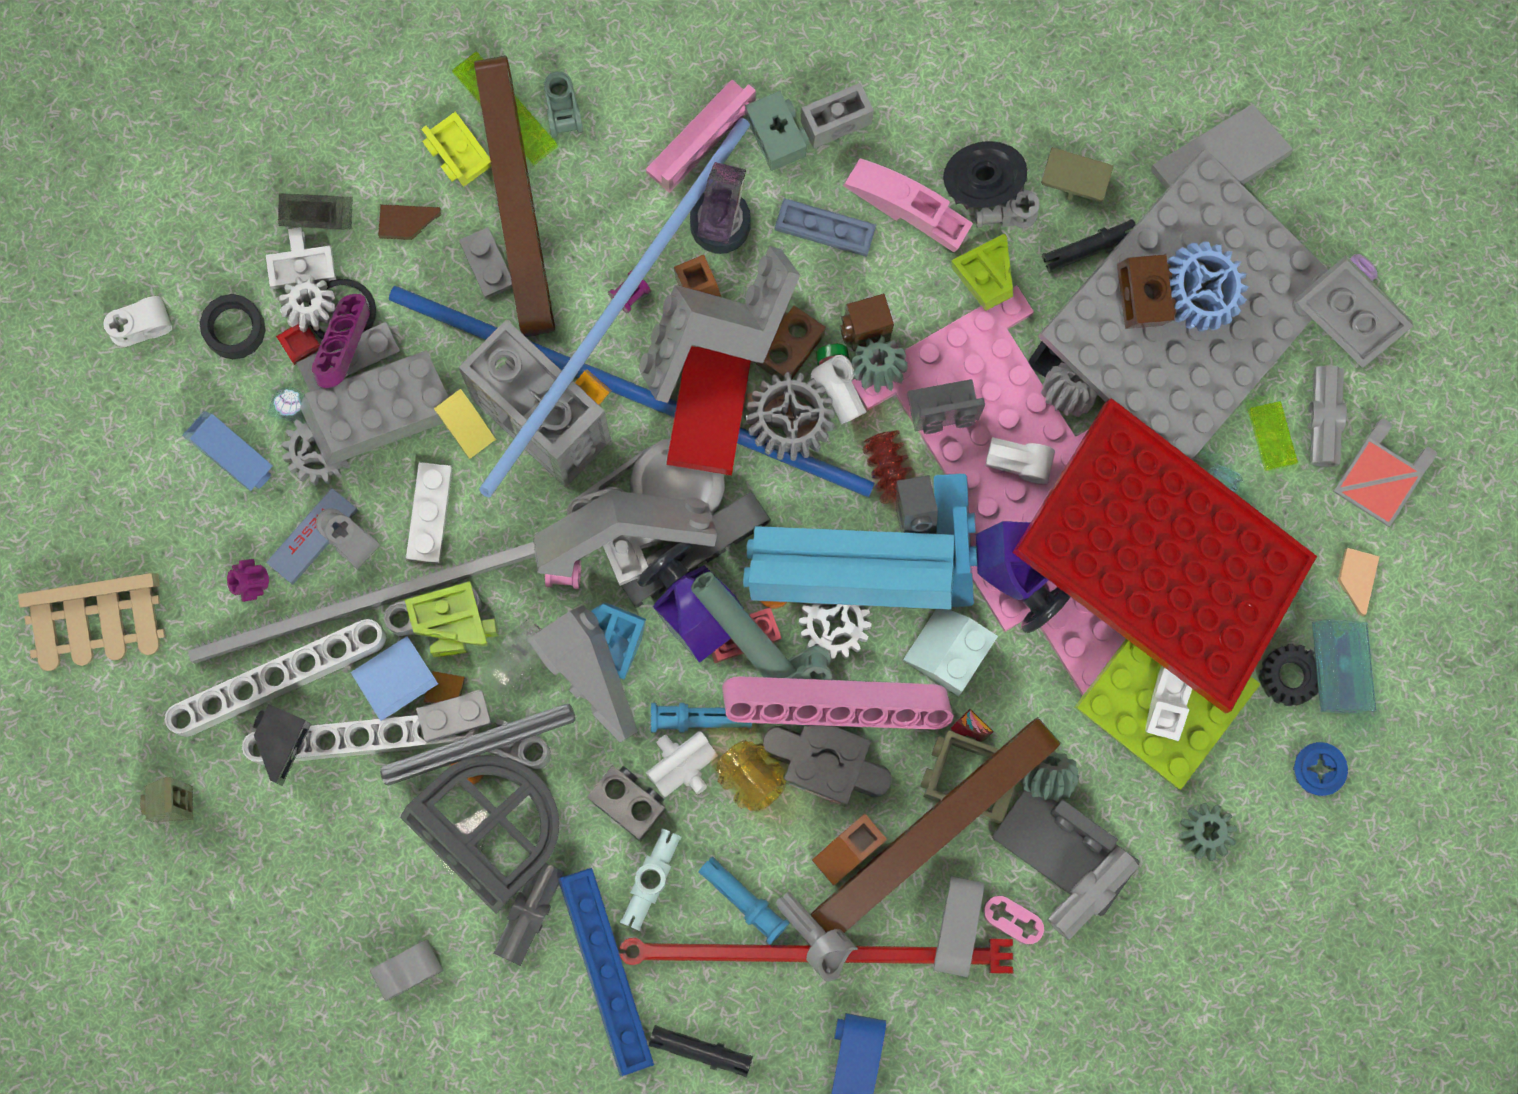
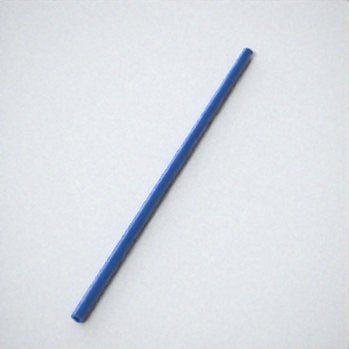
(626, 389)

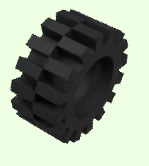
(1273, 683)

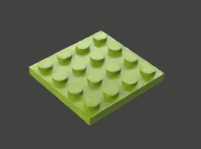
(1121, 703)

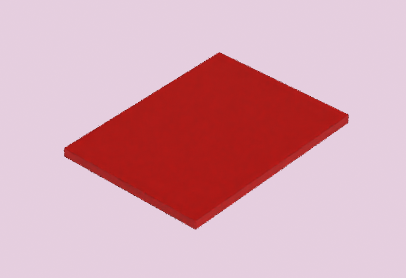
(1166, 555)

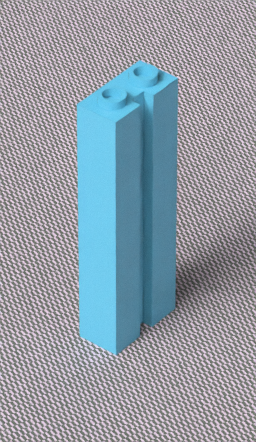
(851, 567)

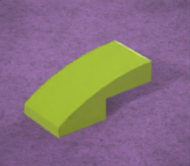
(447, 647)

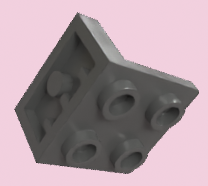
(945, 406)

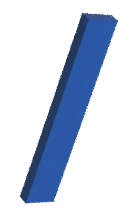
(606, 972)

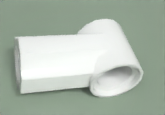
(836, 378)
(1029, 461)

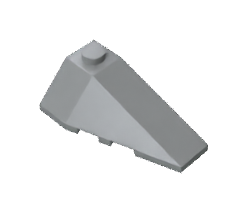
(581, 654)

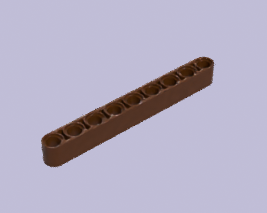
(514, 196)
(936, 827)

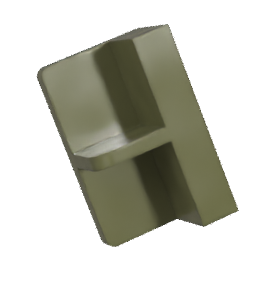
(1077, 175)

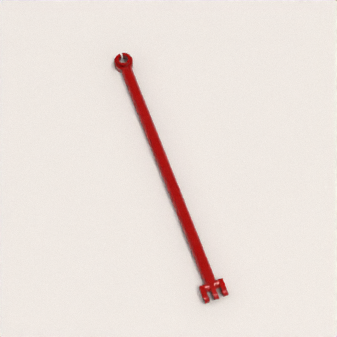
(798, 953)

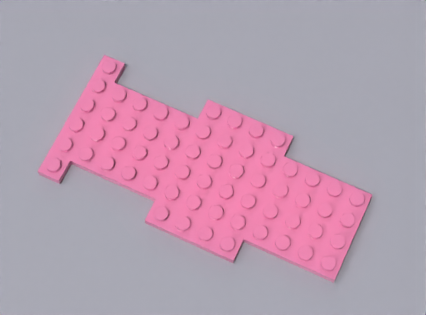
(1014, 411)

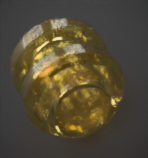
(746, 771)

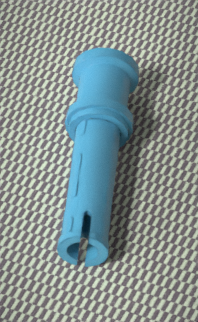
(682, 718)
(755, 910)

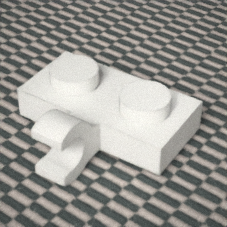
(300, 262)
(626, 556)

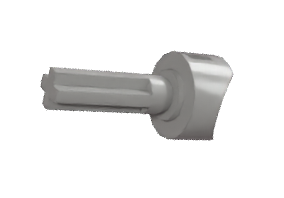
(827, 949)

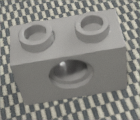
(837, 115)

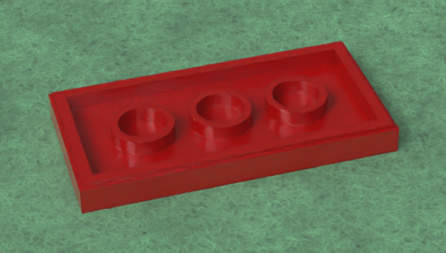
(708, 411)

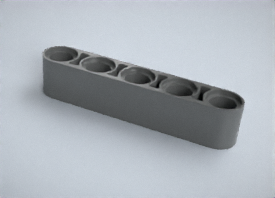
(732, 526)

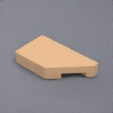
(1357, 577)

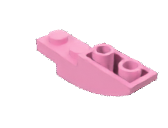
(910, 200)

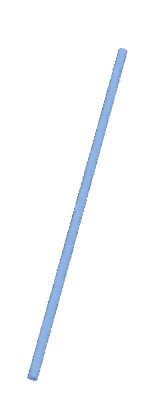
(609, 314)

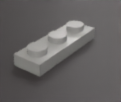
(373, 346)

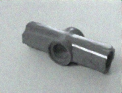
(527, 914)

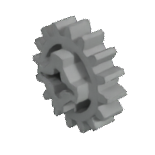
(308, 457)

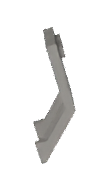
(619, 515)

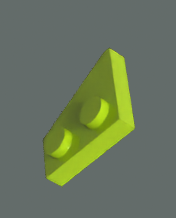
(987, 272)
(448, 615)

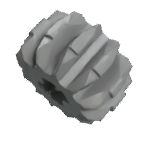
(1068, 391)

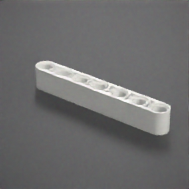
(260, 676)
(344, 737)

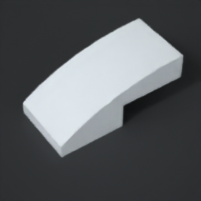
(1168, 706)

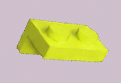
(458, 149)

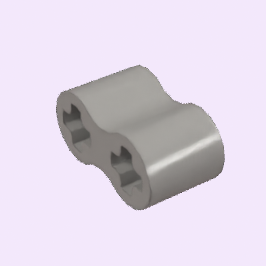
(406, 970)

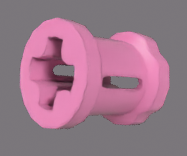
(574, 580)

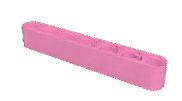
(836, 703)

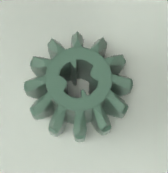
(892, 364)
(1052, 778)
(1196, 829)

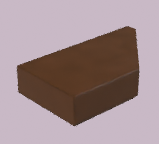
(405, 221)

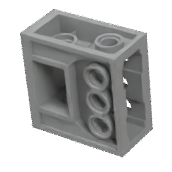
(574, 427)

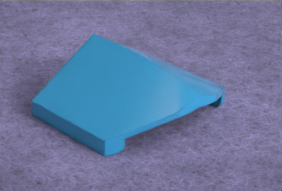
(622, 633)

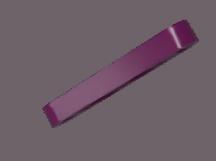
(337, 339)

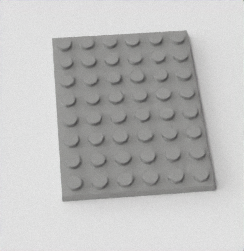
(1178, 376)

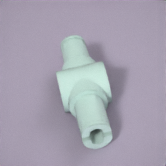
(657, 862)

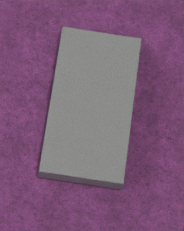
(1242, 144)

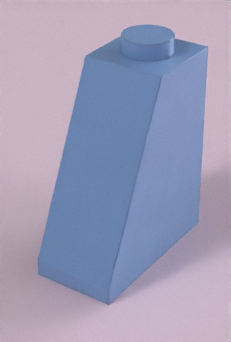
(228, 451)

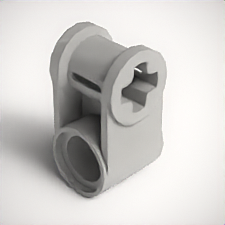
(348, 539)
(518, 750)

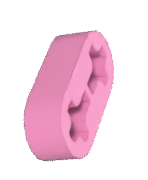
(1008, 927)

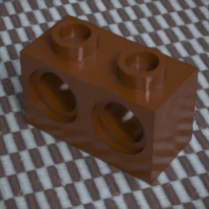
(866, 320)
(796, 348)

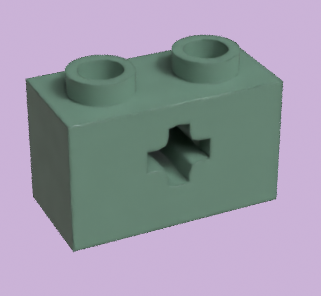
(776, 147)

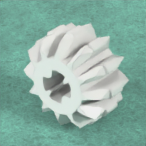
(320, 300)

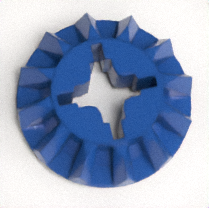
(1331, 758)

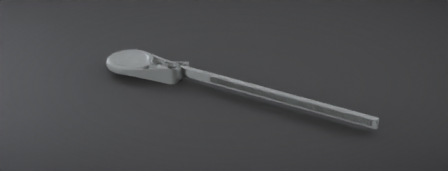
(648, 477)

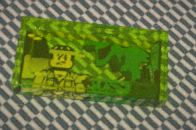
(1272, 436)

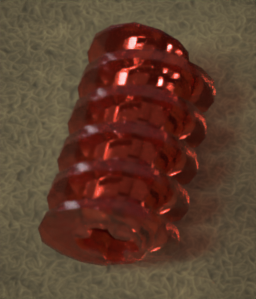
(887, 463)

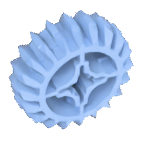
(1220, 306)

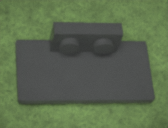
(1056, 840)

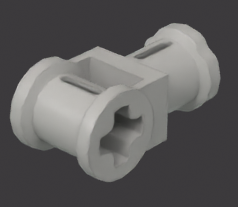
(1011, 214)

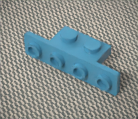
(955, 519)

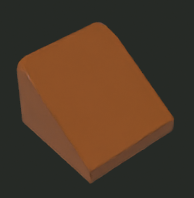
(448, 687)

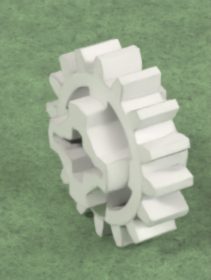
(848, 631)

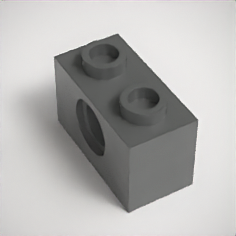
(916, 506)

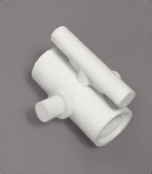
(682, 764)

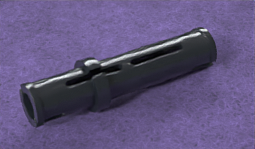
(1104, 240)
(692, 1048)

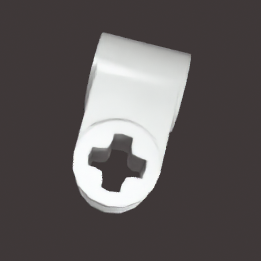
(142, 321)

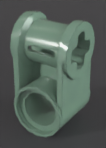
(562, 109)

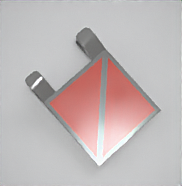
(1380, 479)

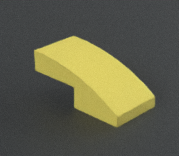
(464, 423)

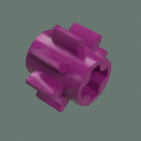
(247, 580)

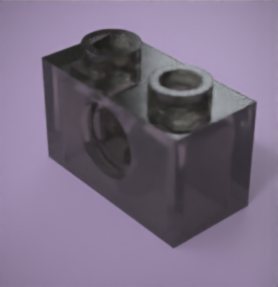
(315, 211)

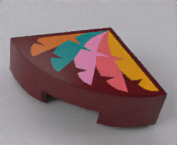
(972, 726)

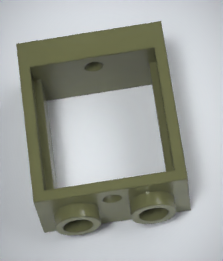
(941, 749)

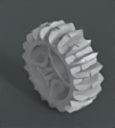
(778, 418)

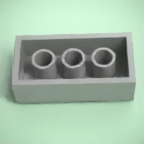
(374, 408)

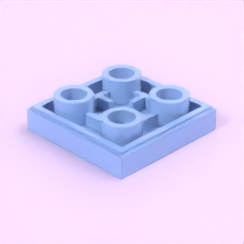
(394, 678)

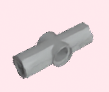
(1327, 416)
(1093, 893)

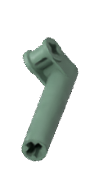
(752, 639)

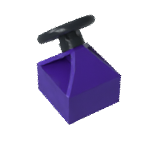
(1014, 576)
(680, 607)

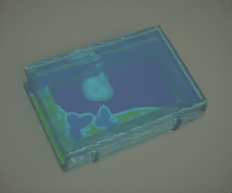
(1343, 666)

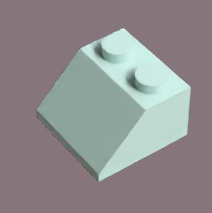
(950, 649)

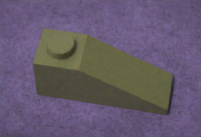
(167, 801)

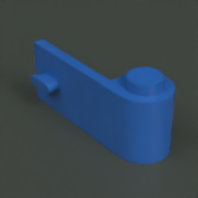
(859, 1054)

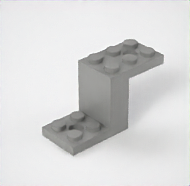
(718, 323)

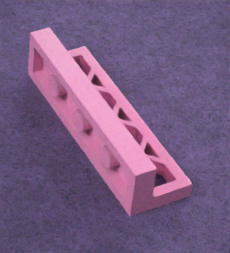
(700, 135)

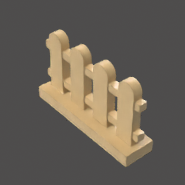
(77, 620)

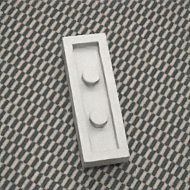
(429, 513)

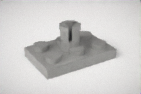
(1354, 311)

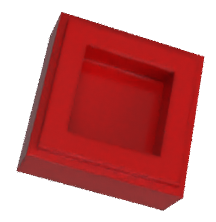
(298, 343)

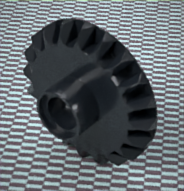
(985, 175)

